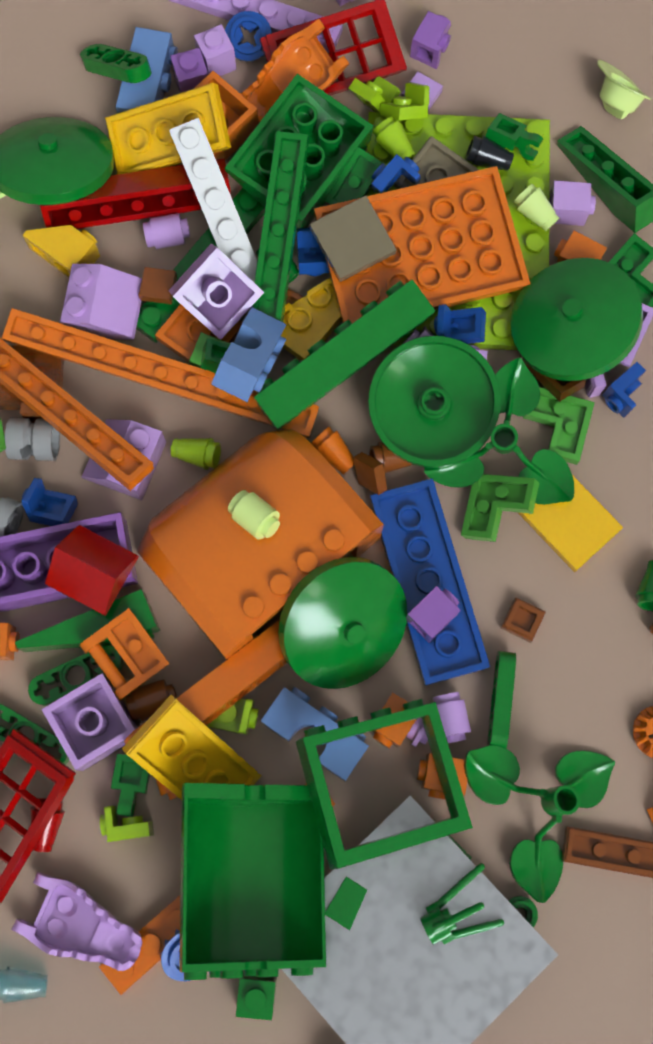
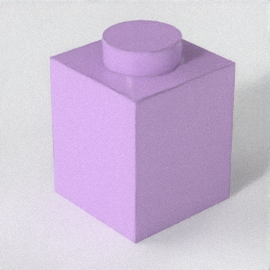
(216, 50)
(572, 202)

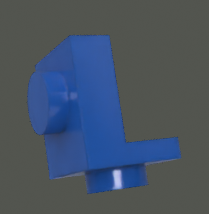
(386, 176)
(310, 256)
(462, 324)
(47, 506)

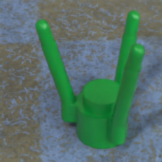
(440, 924)

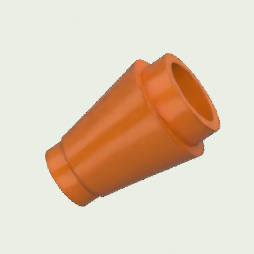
(334, 450)

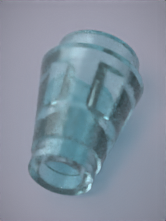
(21, 984)

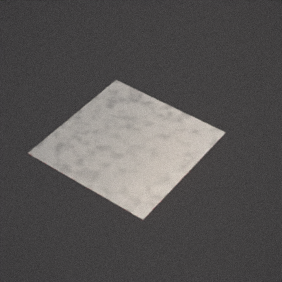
(387, 976)

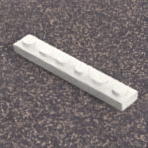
(214, 195)

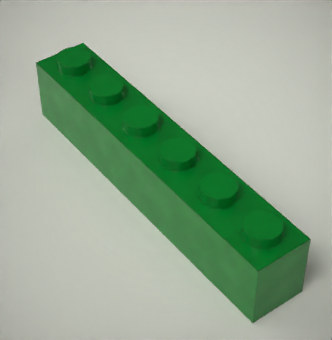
(344, 354)

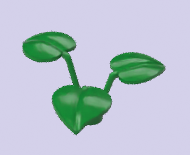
(518, 397)
(584, 779)

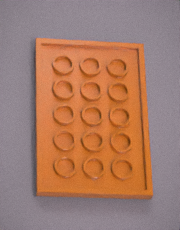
(448, 239)

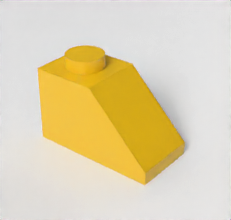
(63, 246)

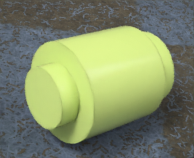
(254, 514)

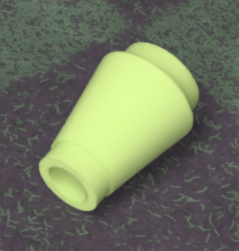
(536, 207)

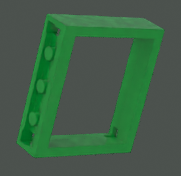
(324, 813)

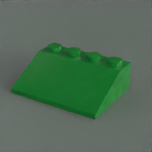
(333, 136)

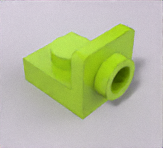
(375, 92)
(411, 106)
(237, 718)
(132, 827)

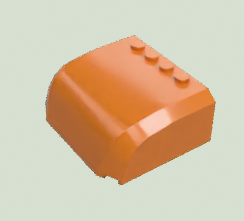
(226, 574)

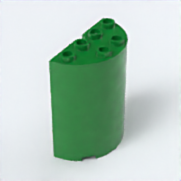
(250, 882)

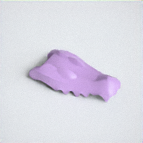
(79, 927)

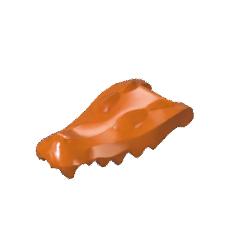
(296, 55)

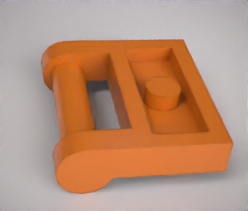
(133, 646)

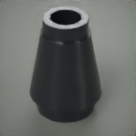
(488, 154)

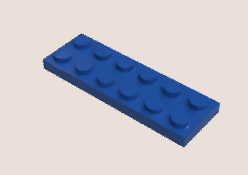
(421, 559)

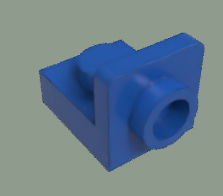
(618, 392)

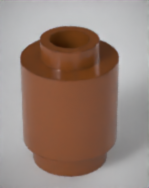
(148, 698)

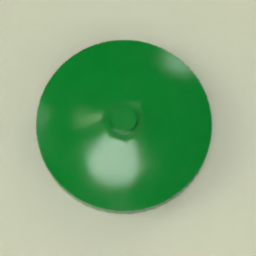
(53, 160)
(577, 319)
(434, 401)
(342, 622)

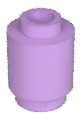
(166, 231)
(453, 716)

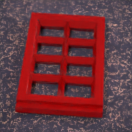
(386, 37)
(49, 767)

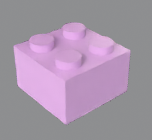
(90, 722)

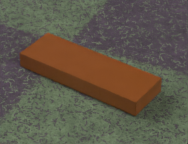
(608, 852)

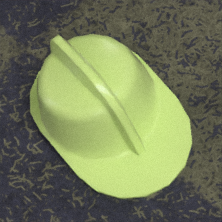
(619, 92)

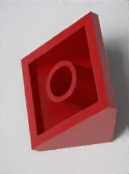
(90, 569)

